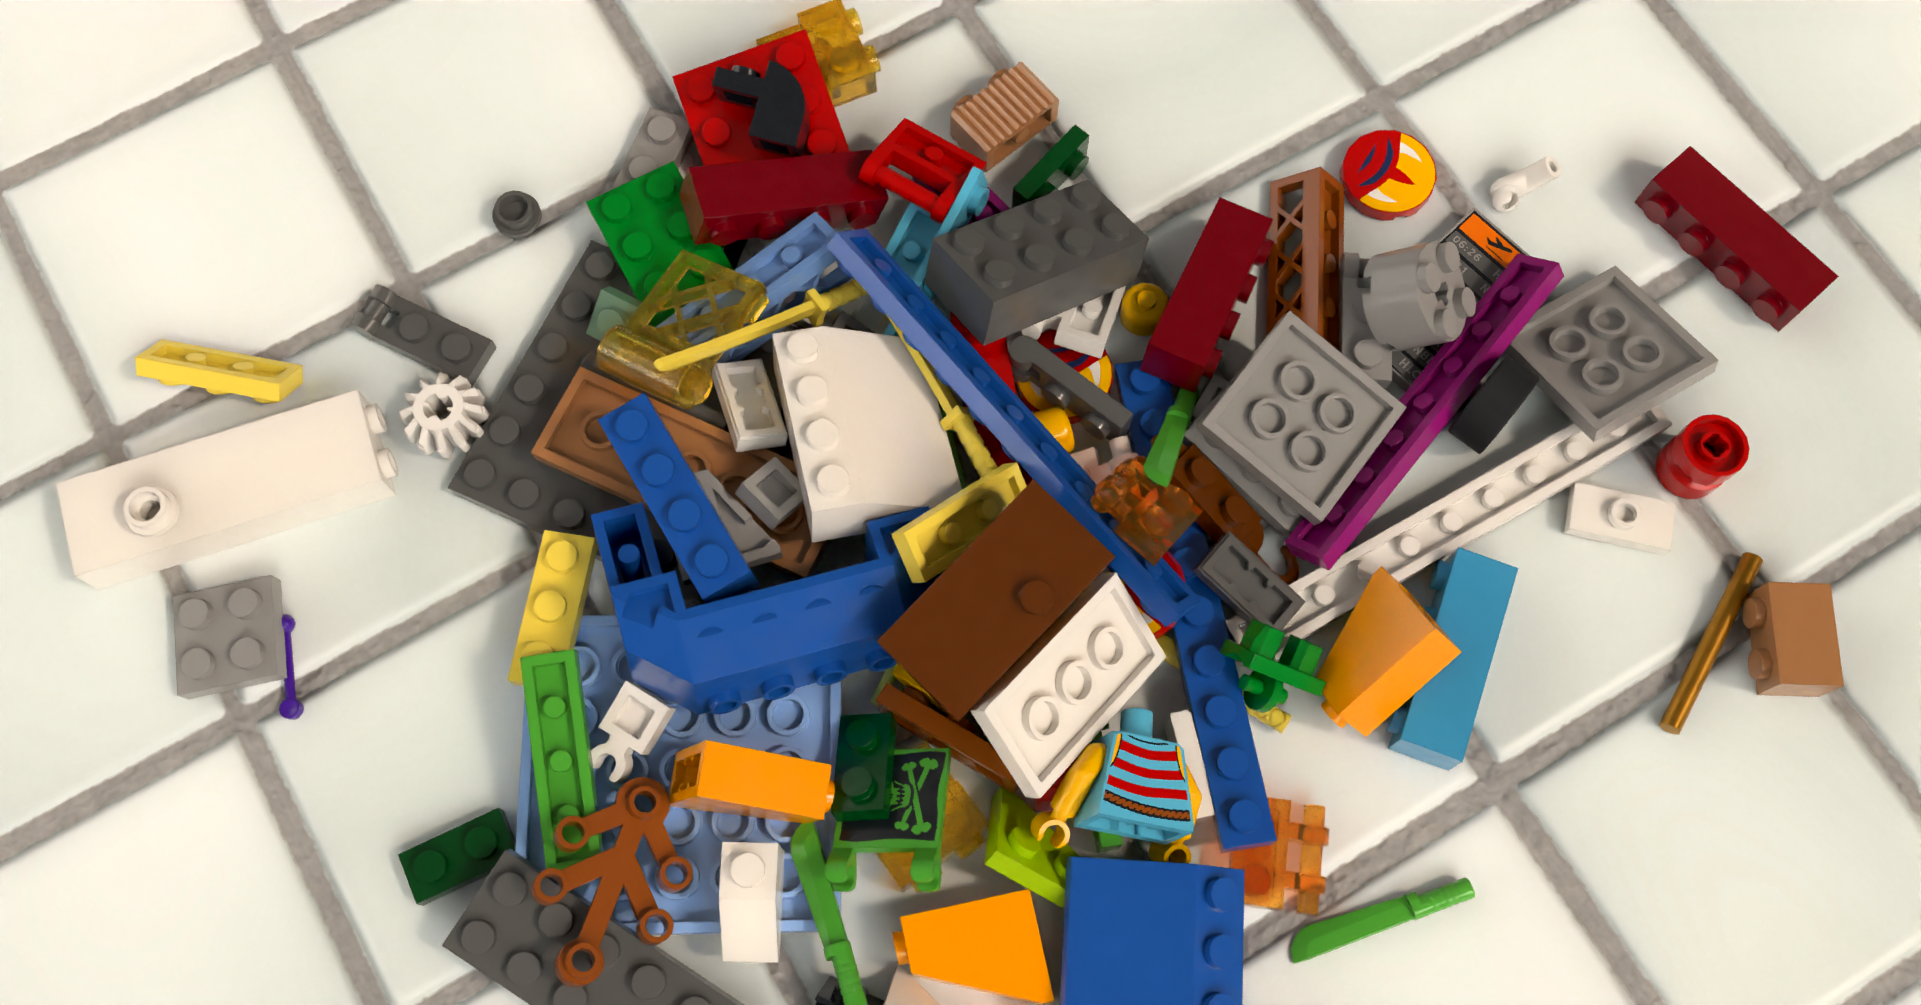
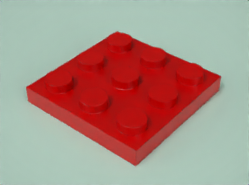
(723, 127)

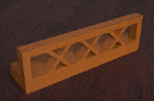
(1319, 251)

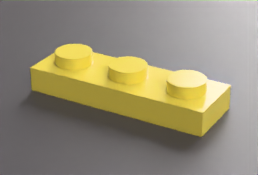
(219, 371)
(946, 530)
(555, 597)

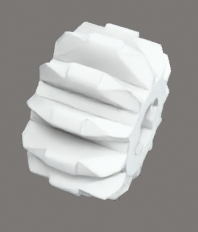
(431, 403)

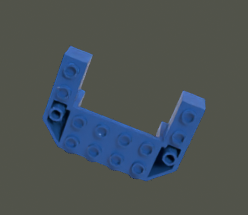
(756, 640)

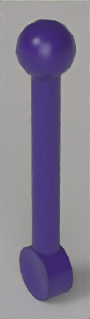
(290, 707)

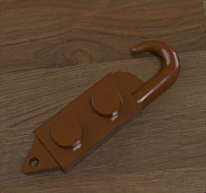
(1223, 506)

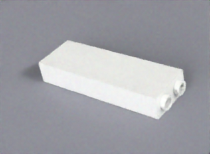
(230, 488)

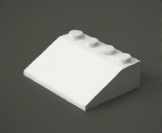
(860, 428)

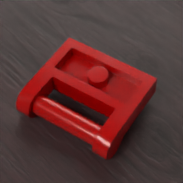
(926, 159)

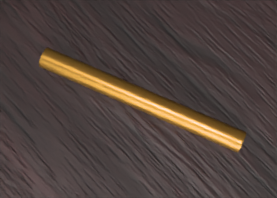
(1711, 643)

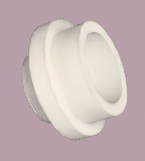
(142, 501)

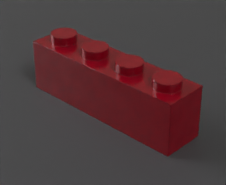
(777, 194)
(1734, 239)
(1206, 295)

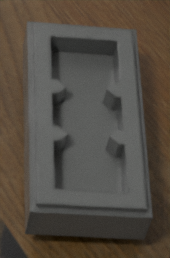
(1247, 583)

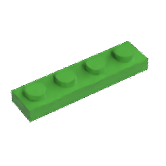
(560, 751)

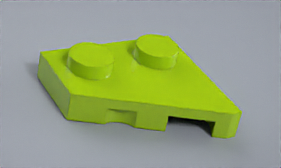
(1019, 855)

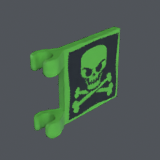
(913, 822)

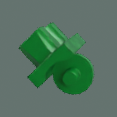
(1265, 684)

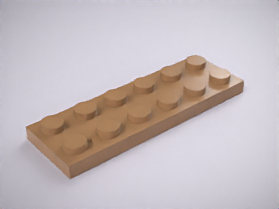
(580, 448)

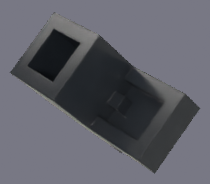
(780, 106)

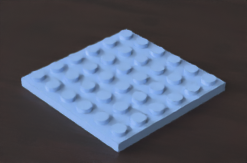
(794, 726)

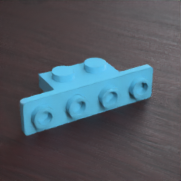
(914, 234)

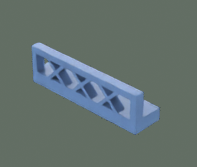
(784, 266)

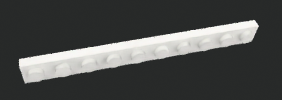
(1459, 520)

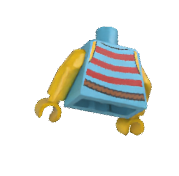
(1128, 789)

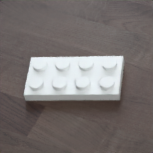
(1069, 685)

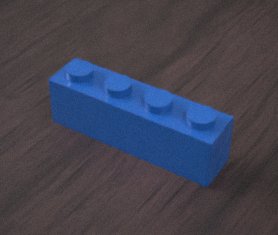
(678, 501)

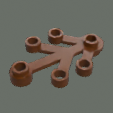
(617, 869)

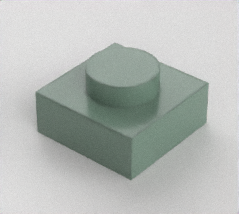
(611, 310)

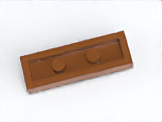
(913, 714)

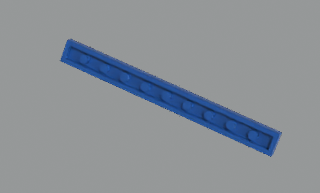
(1005, 415)
(1208, 676)

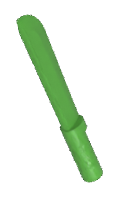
(1167, 445)
(810, 865)
(1365, 922)

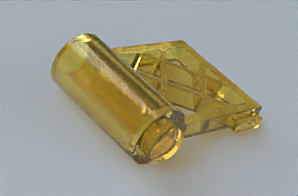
(632, 348)

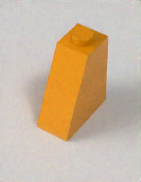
(1382, 656)
(750, 783)
(979, 947)

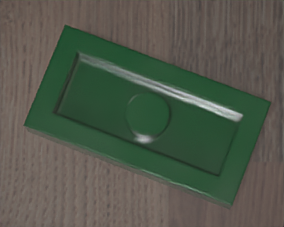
(1061, 162)
(864, 767)
(457, 856)

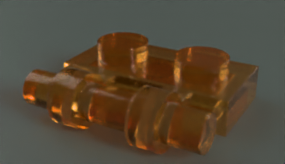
(1148, 513)
(1266, 865)

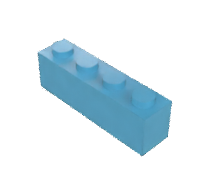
(1471, 610)

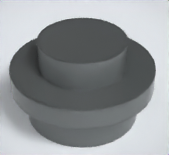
(516, 214)

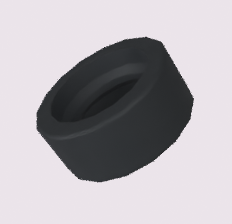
(1493, 404)

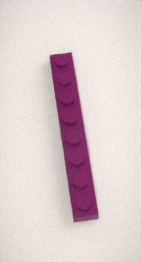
(1430, 405)

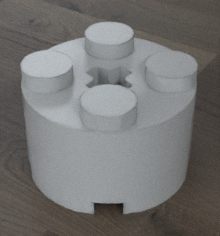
(1417, 296)

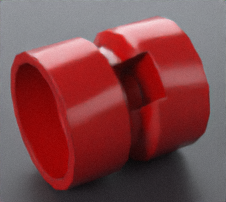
(1702, 456)

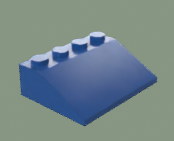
(1152, 933)

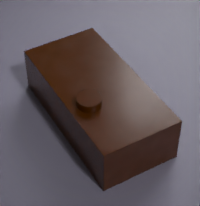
(995, 600)

